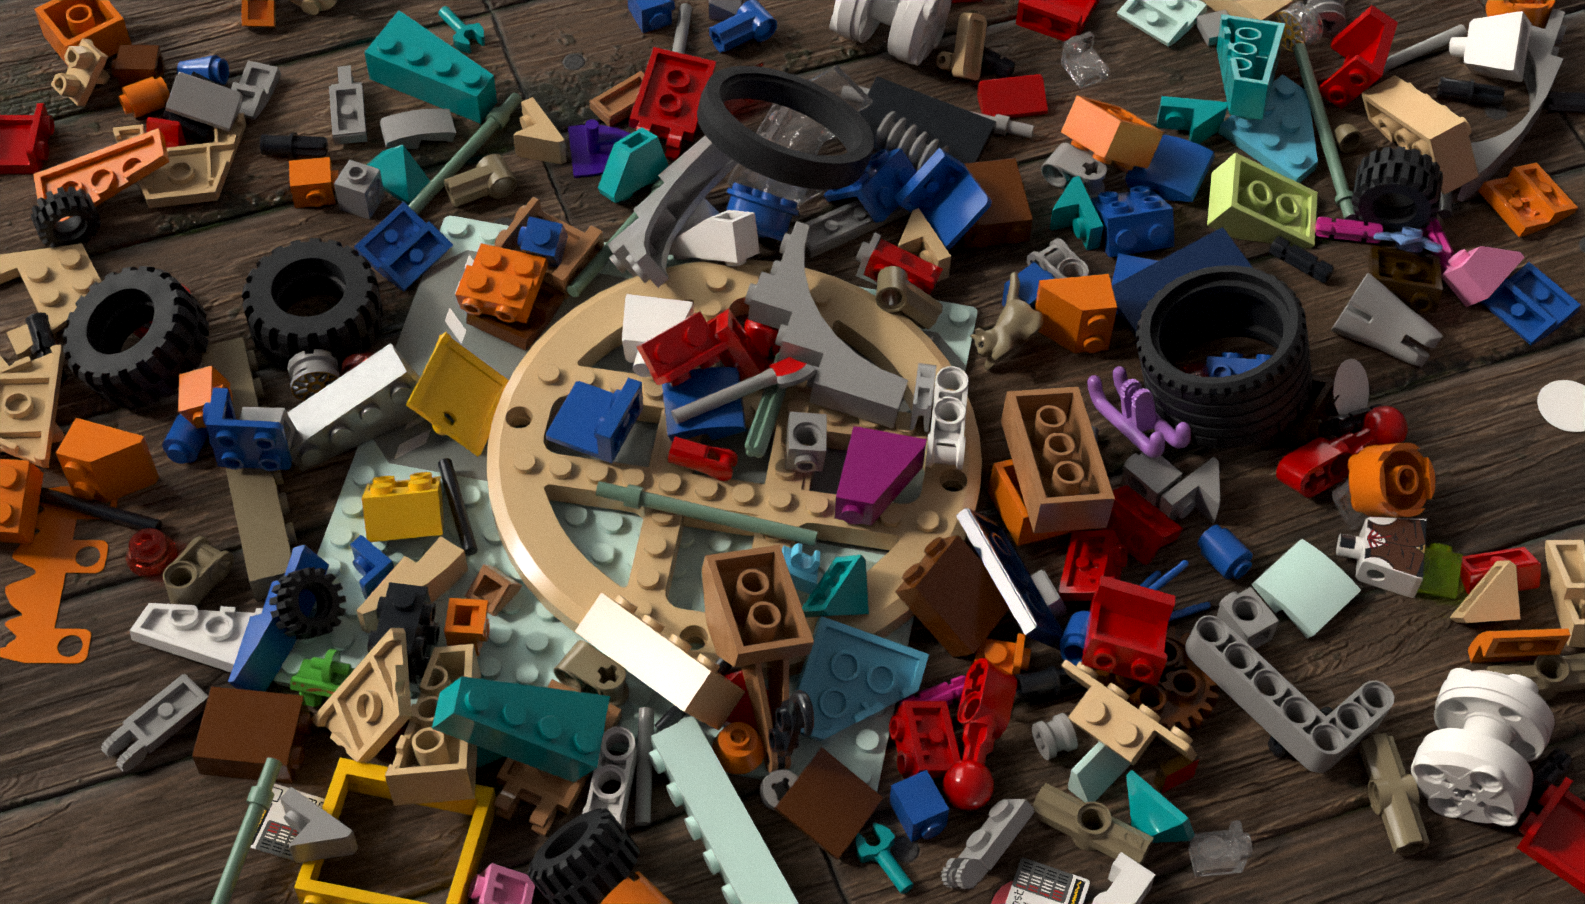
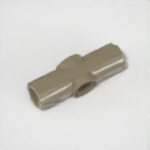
(1566, 673)
(1393, 795)
(1070, 814)

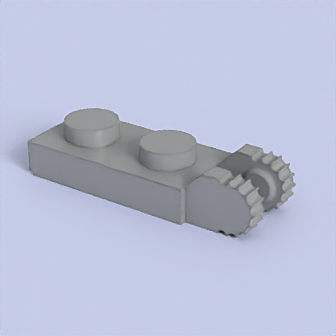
(156, 722)
(987, 843)

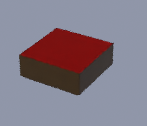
(1174, 772)

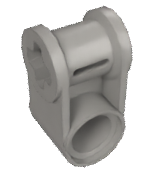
(1071, 162)
(1059, 260)

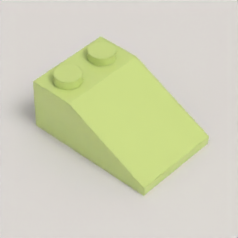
(1261, 204)

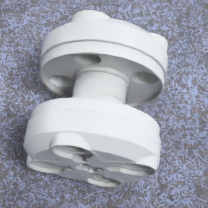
(914, 24)
(1483, 746)

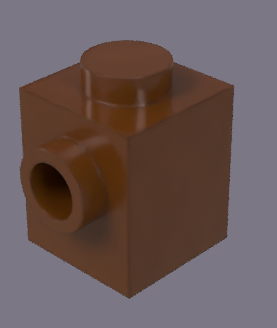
(137, 63)

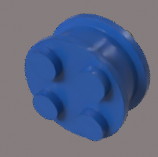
(771, 211)

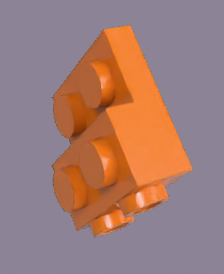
(501, 283)

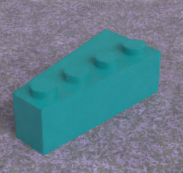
(526, 723)

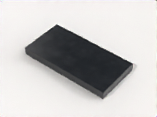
(953, 126)

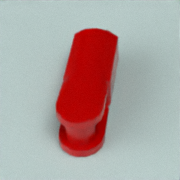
(703, 458)

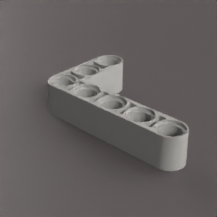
(1284, 700)

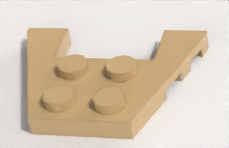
(193, 171)
(55, 283)

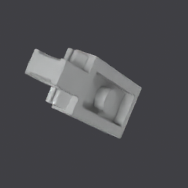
(347, 109)

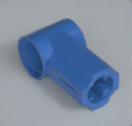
(749, 22)

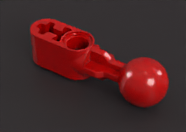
(1326, 461)
(985, 714)

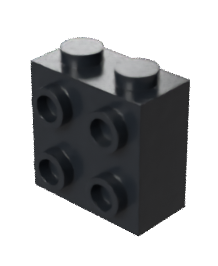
(409, 609)

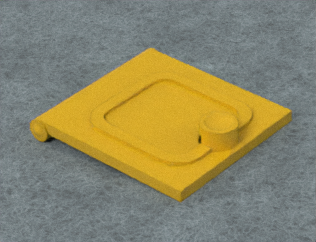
(463, 388)

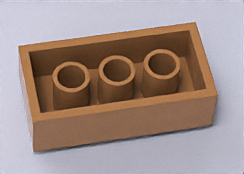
(1057, 460)

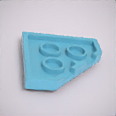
(1284, 136)
(855, 675)

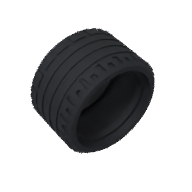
(1215, 306)

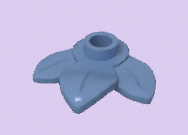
(1410, 240)

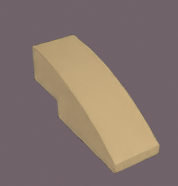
(436, 569)
(1567, 583)

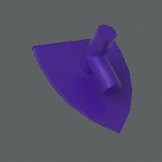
(592, 147)

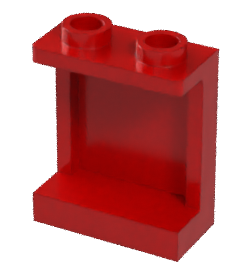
(1055, 17)
(1366, 50)
(25, 141)
(1128, 630)
(1558, 834)

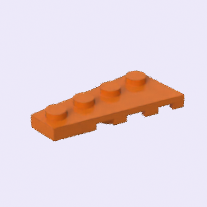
(108, 169)

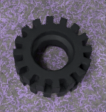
(61, 205)
(288, 603)

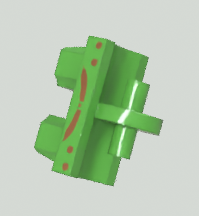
(320, 677)

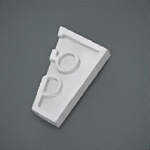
(193, 633)

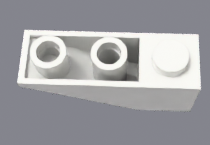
(722, 237)

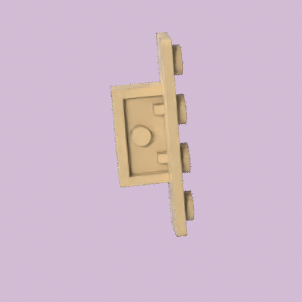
(1116, 722)

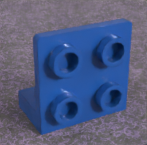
(597, 419)

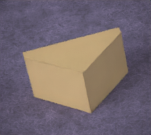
(1492, 598)

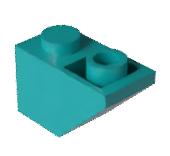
(632, 165)

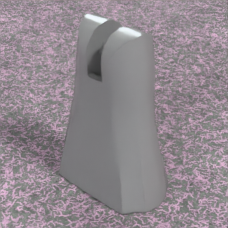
(1386, 323)

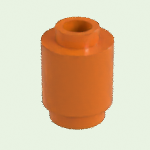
(144, 97)

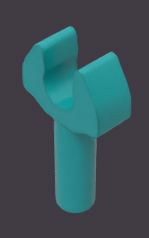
(463, 31)
(882, 855)

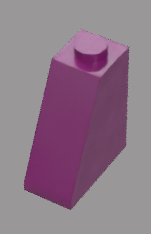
(875, 473)

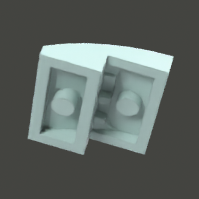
(1163, 18)
(1306, 587)

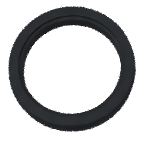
(771, 158)

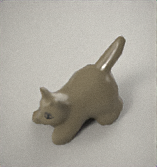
(1013, 327)

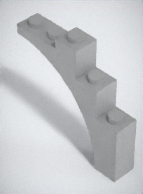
(648, 240)
(842, 377)

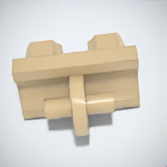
(83, 73)

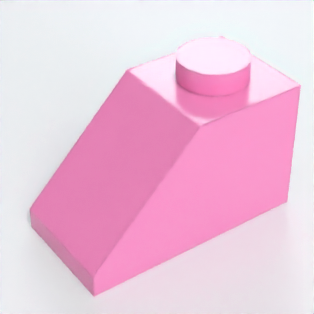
(1479, 272)

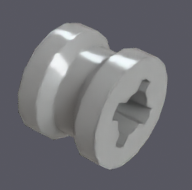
(1054, 736)
(772, 794)

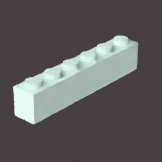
(717, 816)

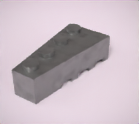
(354, 409)

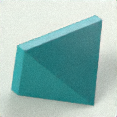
(400, 173)
(840, 589)
(1155, 814)

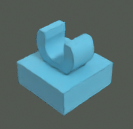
(802, 567)

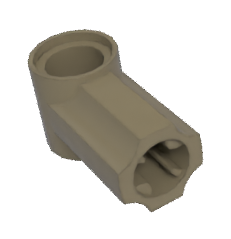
(488, 178)
(898, 294)

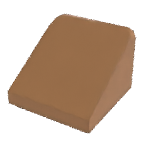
(493, 586)

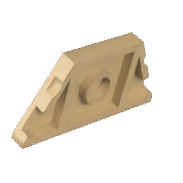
(30, 406)
(370, 700)

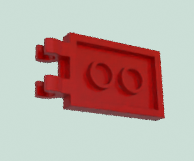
(671, 97)

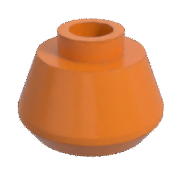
(738, 748)

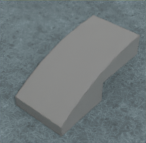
(256, 87)
(417, 125)

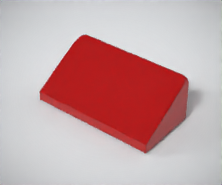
(1013, 96)
(1476, 566)

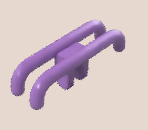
(1137, 415)

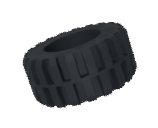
(308, 271)
(113, 313)

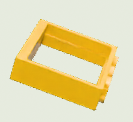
(371, 780)

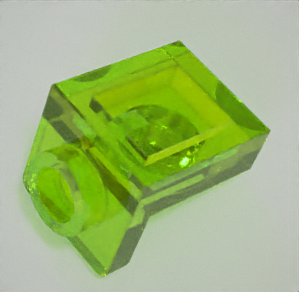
(1440, 571)

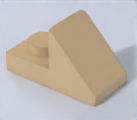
(539, 136)
(923, 242)

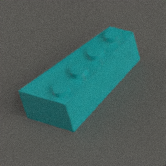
(1248, 62)
(429, 69)

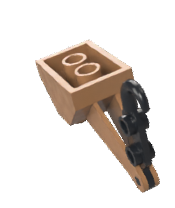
(759, 620)

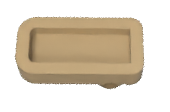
(968, 50)

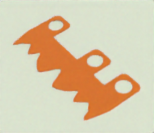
(40, 594)

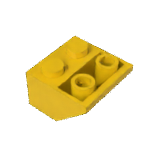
(403, 507)

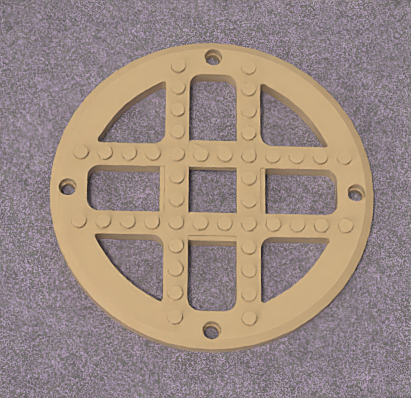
(528, 475)

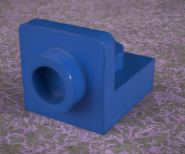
(371, 564)

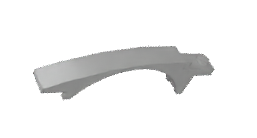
(1539, 75)

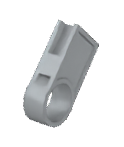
(923, 394)

